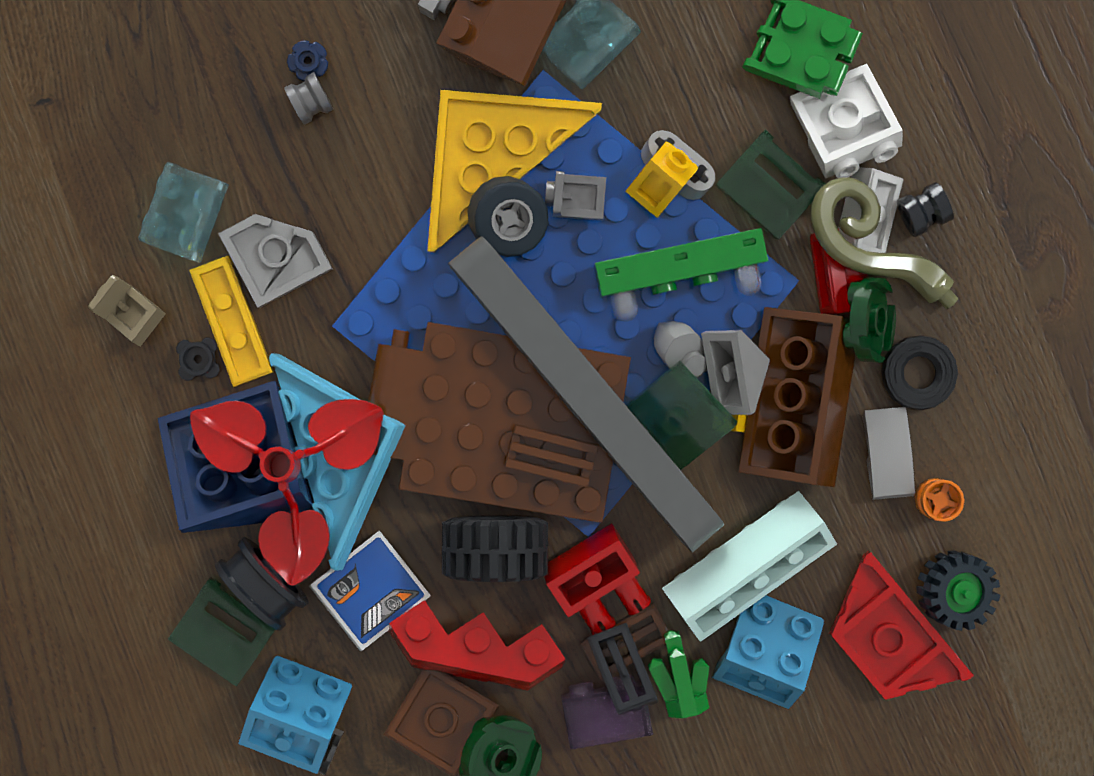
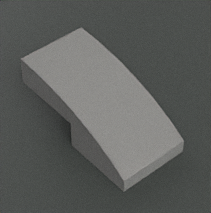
(889, 453)

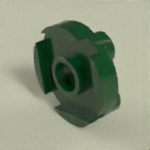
(871, 319)
(492, 737)

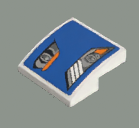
(369, 591)

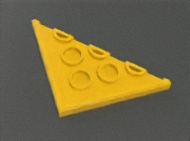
(492, 138)

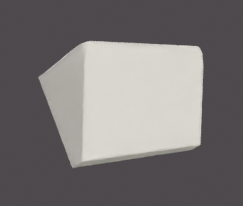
(887, 189)

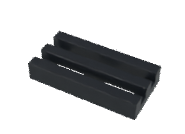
(635, 703)

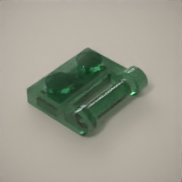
(761, 194)
(214, 641)

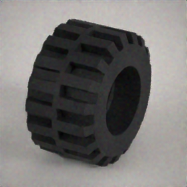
(494, 548)

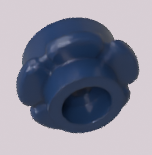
(305, 49)

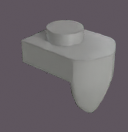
(679, 342)

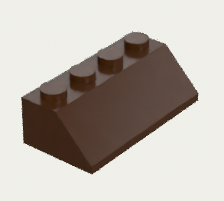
(500, 34)
(802, 398)

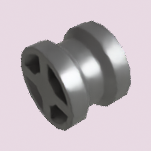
(308, 98)

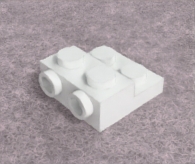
(849, 126)

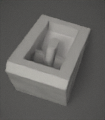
(734, 369)

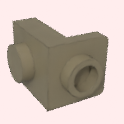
(126, 309)

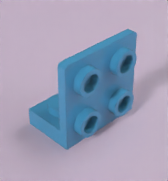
(771, 651)
(295, 714)

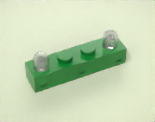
(694, 261)

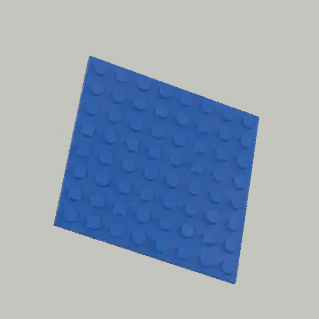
(561, 274)

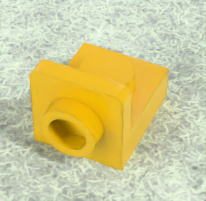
(662, 179)

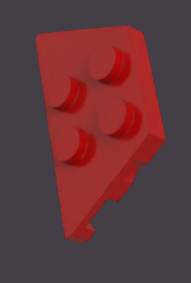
(891, 636)

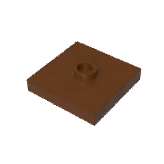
(439, 719)

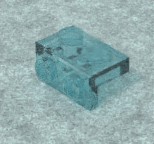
(589, 39)
(183, 212)

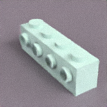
(749, 565)

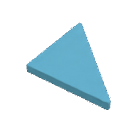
(337, 493)

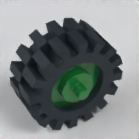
(958, 590)

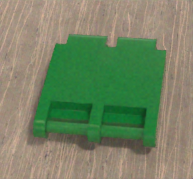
(804, 48)

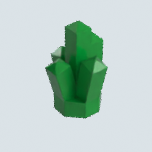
(686, 693)

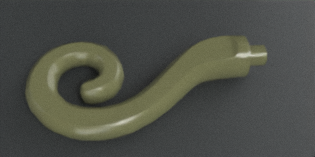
(916, 270)

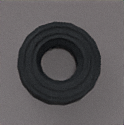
(943, 363)

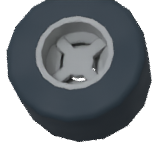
(519, 227)

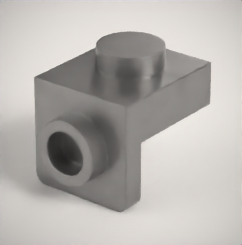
(576, 196)

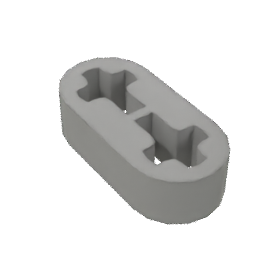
(705, 170)

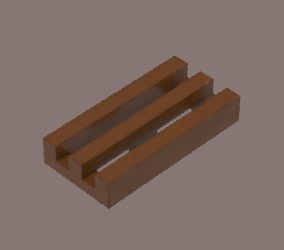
(586, 464)
(644, 650)

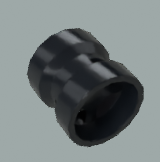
(925, 209)

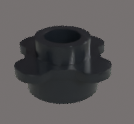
(187, 353)

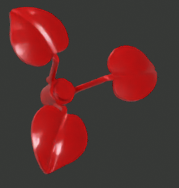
(345, 433)

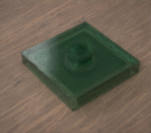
(681, 415)

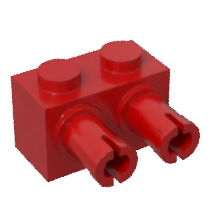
(590, 572)

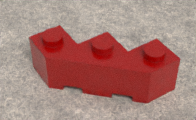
(475, 650)

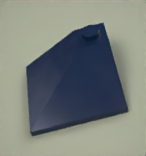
(221, 499)

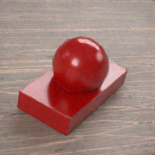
(832, 280)

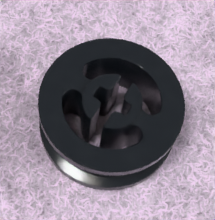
(260, 585)

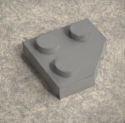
(274, 257)

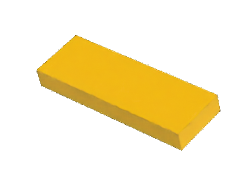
(231, 321)

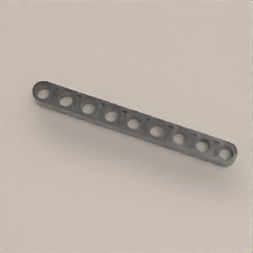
(586, 393)

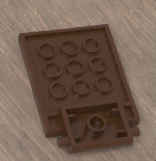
(461, 415)

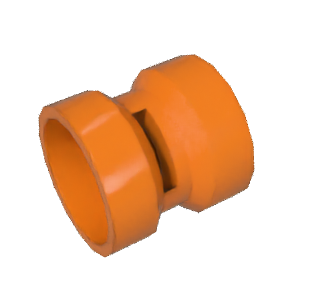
(947, 502)

